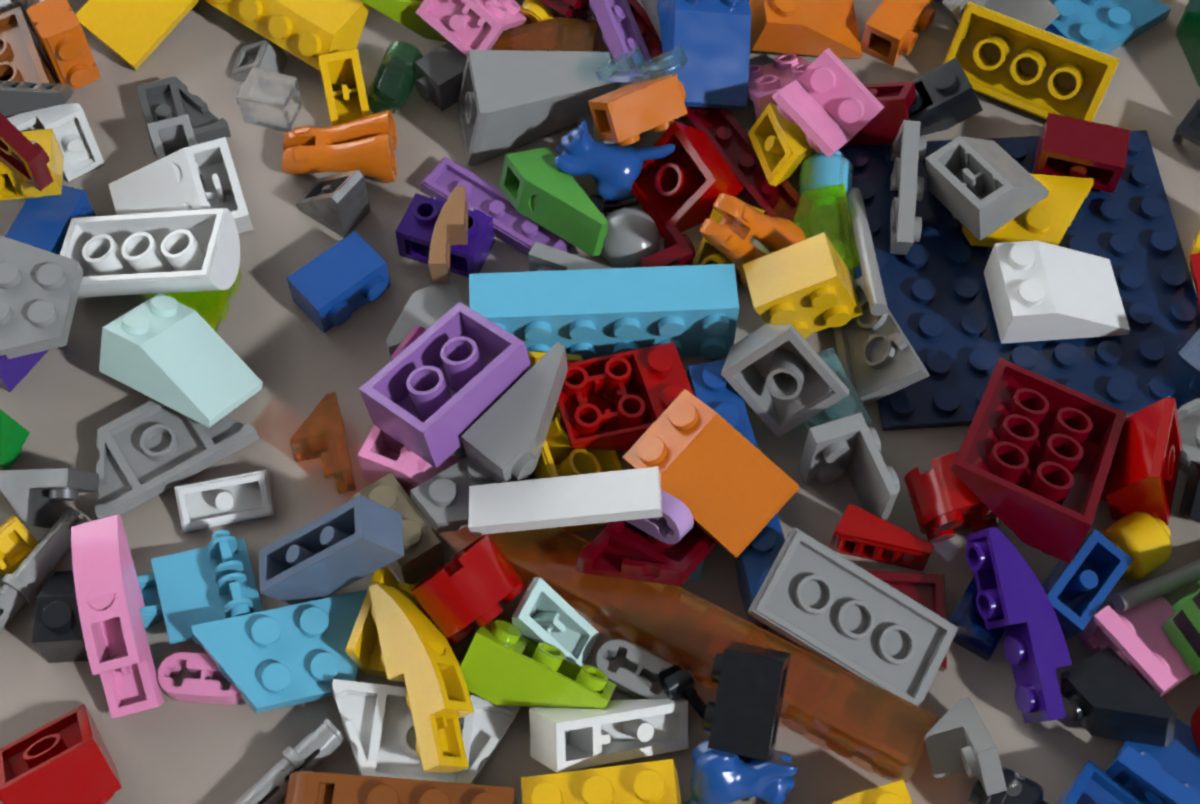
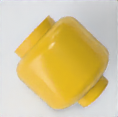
(1144, 540)

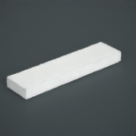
(565, 501)

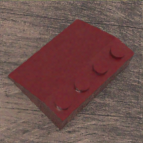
(1039, 457)

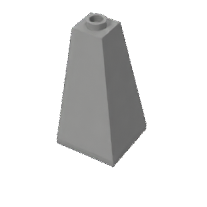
(524, 96)

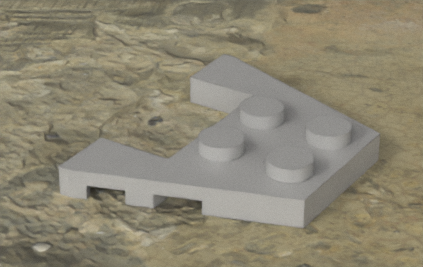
(35, 298)

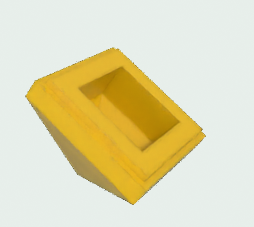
(15, 545)

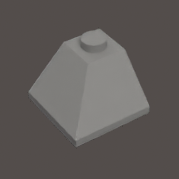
(781, 377)

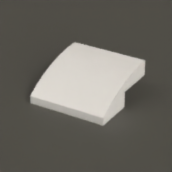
(72, 133)

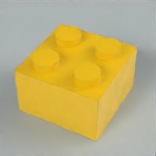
(803, 287)

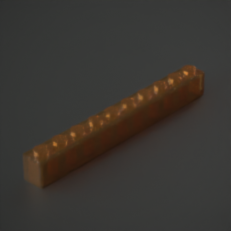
(690, 631)

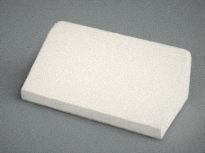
(225, 500)

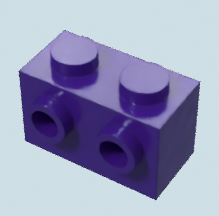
(417, 227)

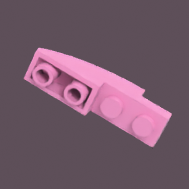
(111, 617)

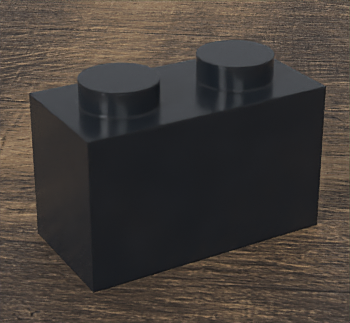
(747, 700)

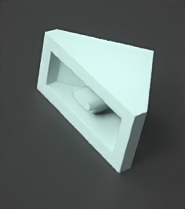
(550, 619)

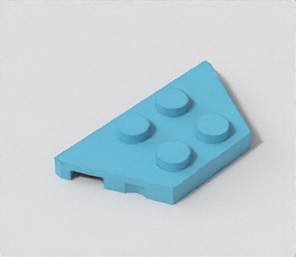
(285, 651)

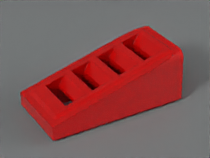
(878, 540)

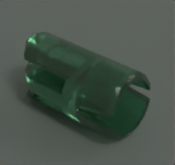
(394, 77)

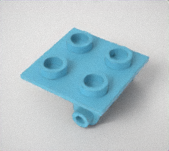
(205, 585)

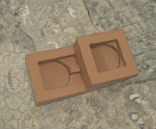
(449, 230)

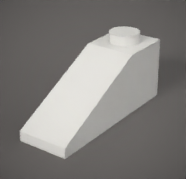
(593, 737)

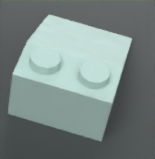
(176, 360)

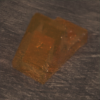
(325, 437)

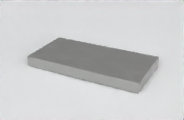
(852, 618)

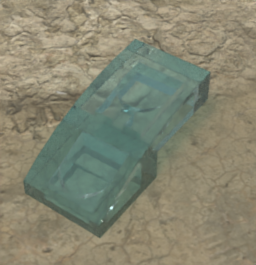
(633, 67)

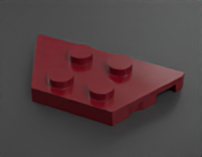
(634, 555)

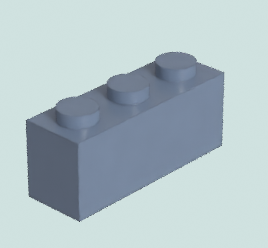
(331, 552)

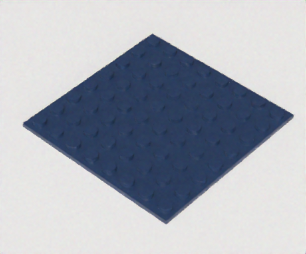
(948, 315)

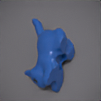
(609, 165)
(728, 777)

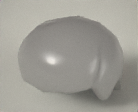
(629, 238)

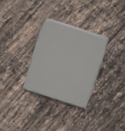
(259, 55)

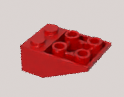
(619, 395)

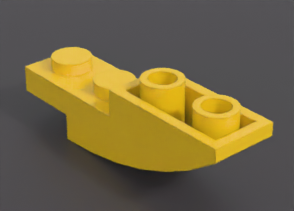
(422, 659)

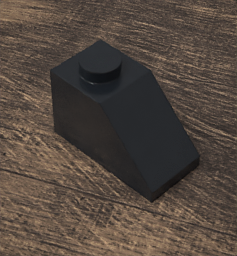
(57, 621)
(1116, 702)

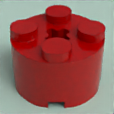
(945, 502)
(469, 589)

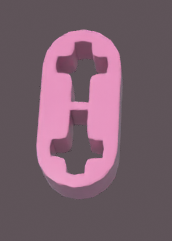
(196, 690)

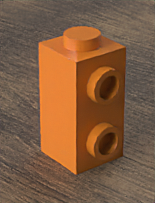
(895, 28)
(638, 108)

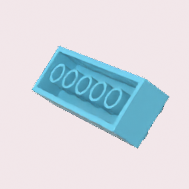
(614, 308)

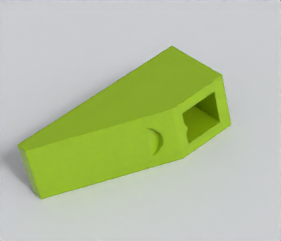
(519, 672)

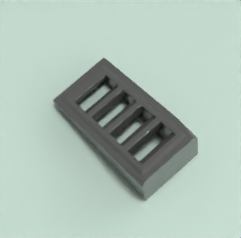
(30, 96)

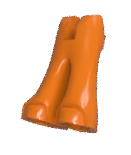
(346, 147)
(740, 225)

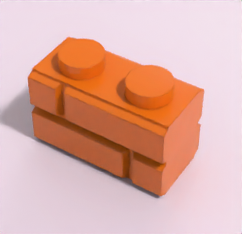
(64, 43)

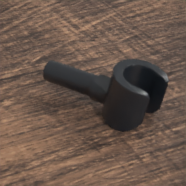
(609, 206)
(676, 682)

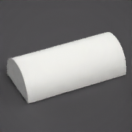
(154, 252)

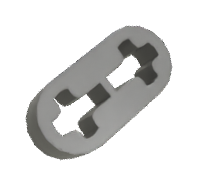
(637, 660)

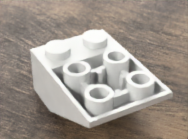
(185, 180)

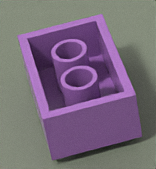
(444, 382)

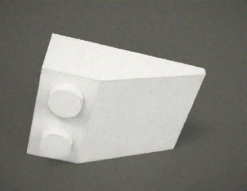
(1052, 293)

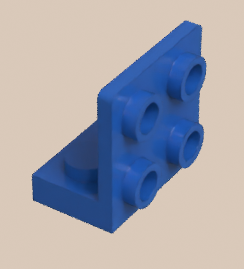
(1159, 772)

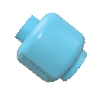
(825, 171)

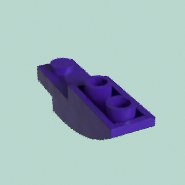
(1034, 640)

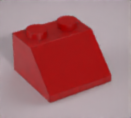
(685, 182)
(1146, 463)
(59, 764)

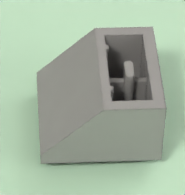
(981, 184)

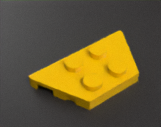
(1045, 220)

